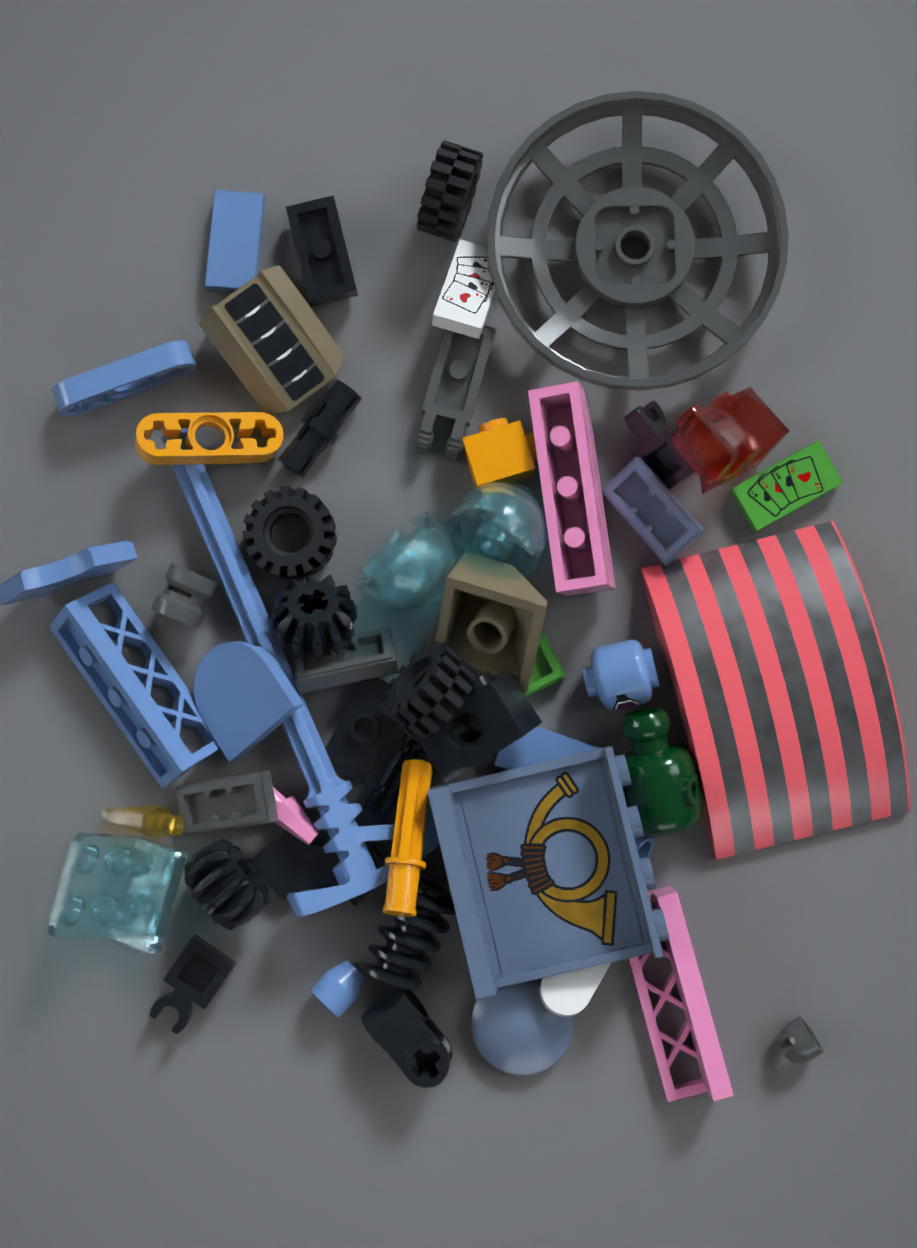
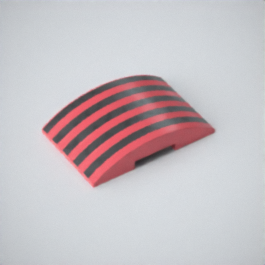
(780, 688)

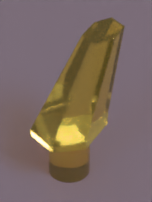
(148, 820)

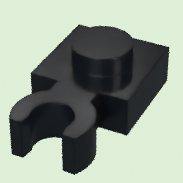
(196, 979)

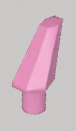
(293, 818)

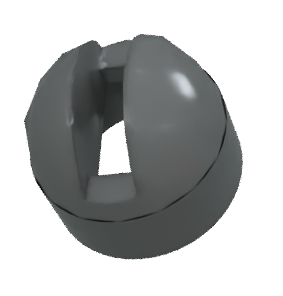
(802, 1039)

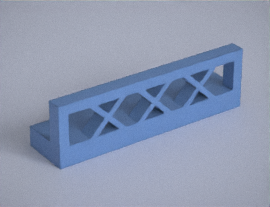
(120, 686)

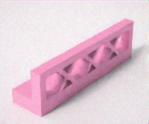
(692, 1001)

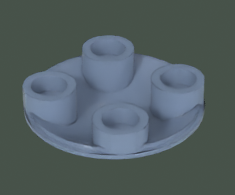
(518, 1031)

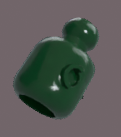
(660, 775)

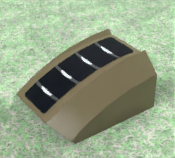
(273, 341)

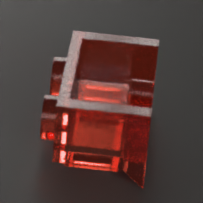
(727, 436)

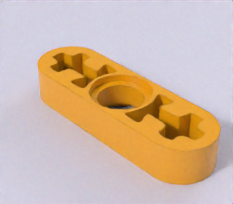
(224, 422)

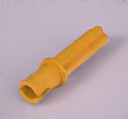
(408, 839)

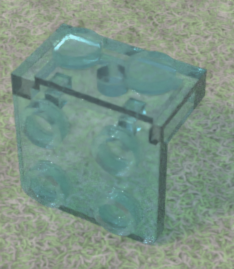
(117, 890)

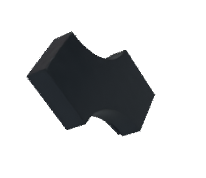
(295, 866)

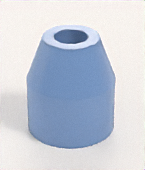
(339, 987)

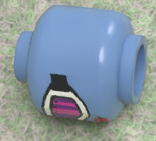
(621, 674)

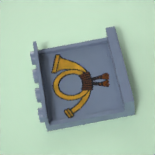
(546, 869)

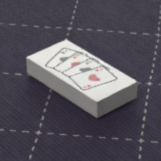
(466, 292)

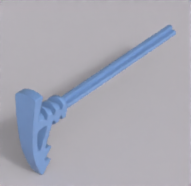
(326, 791)

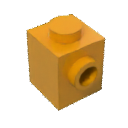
(500, 453)

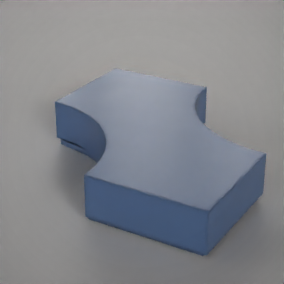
(79, 567)

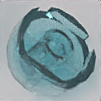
(502, 525)
(411, 567)

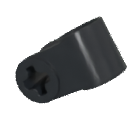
(403, 1030)

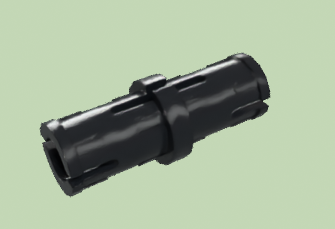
(320, 428)

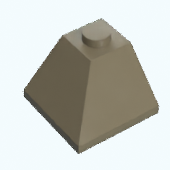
(492, 618)

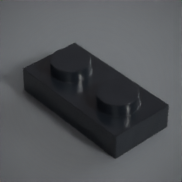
(321, 251)

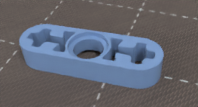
(124, 378)

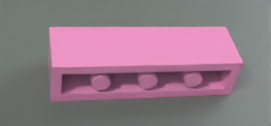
(571, 489)

